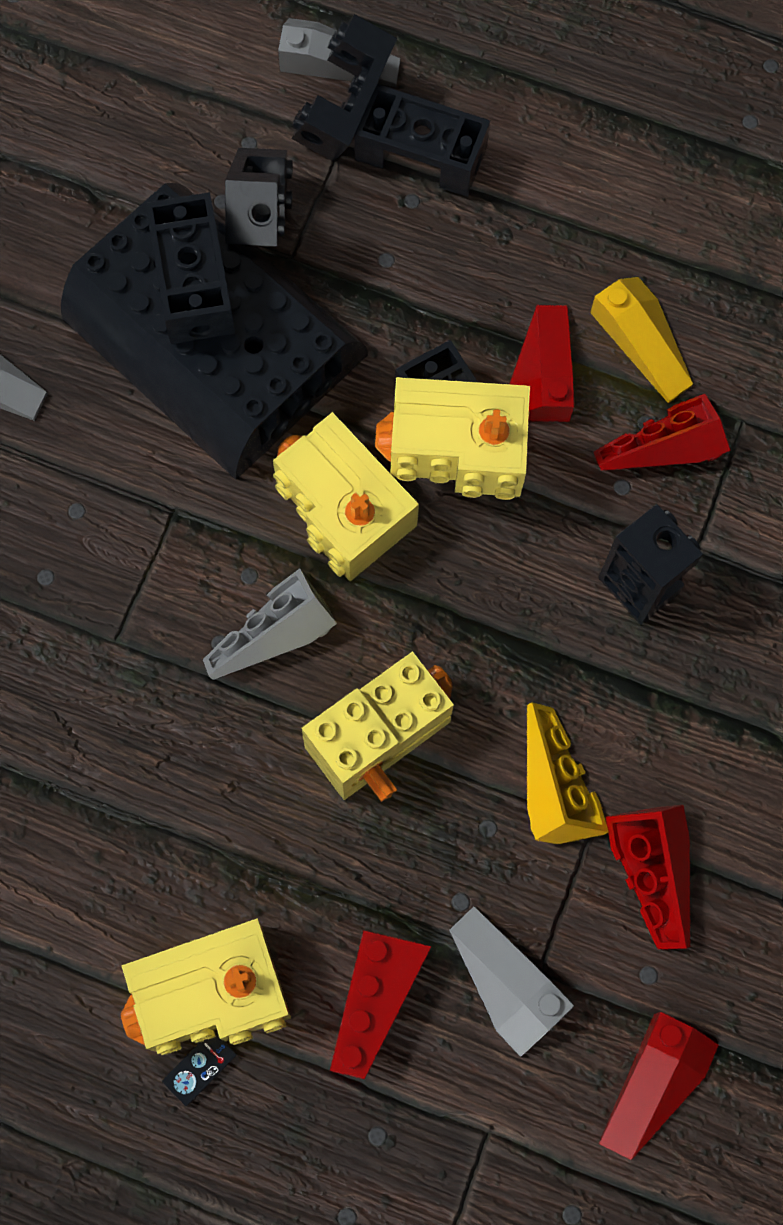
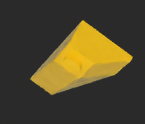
(640, 329)
(556, 794)

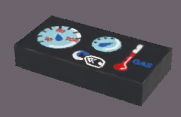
(199, 1069)

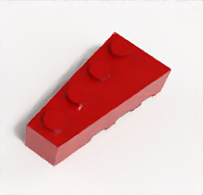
(375, 996)

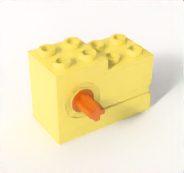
(458, 434)
(343, 496)
(379, 726)
(204, 987)

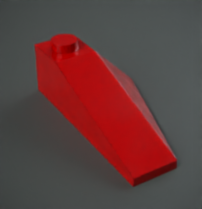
(547, 365)
(685, 436)
(657, 861)
(662, 1076)

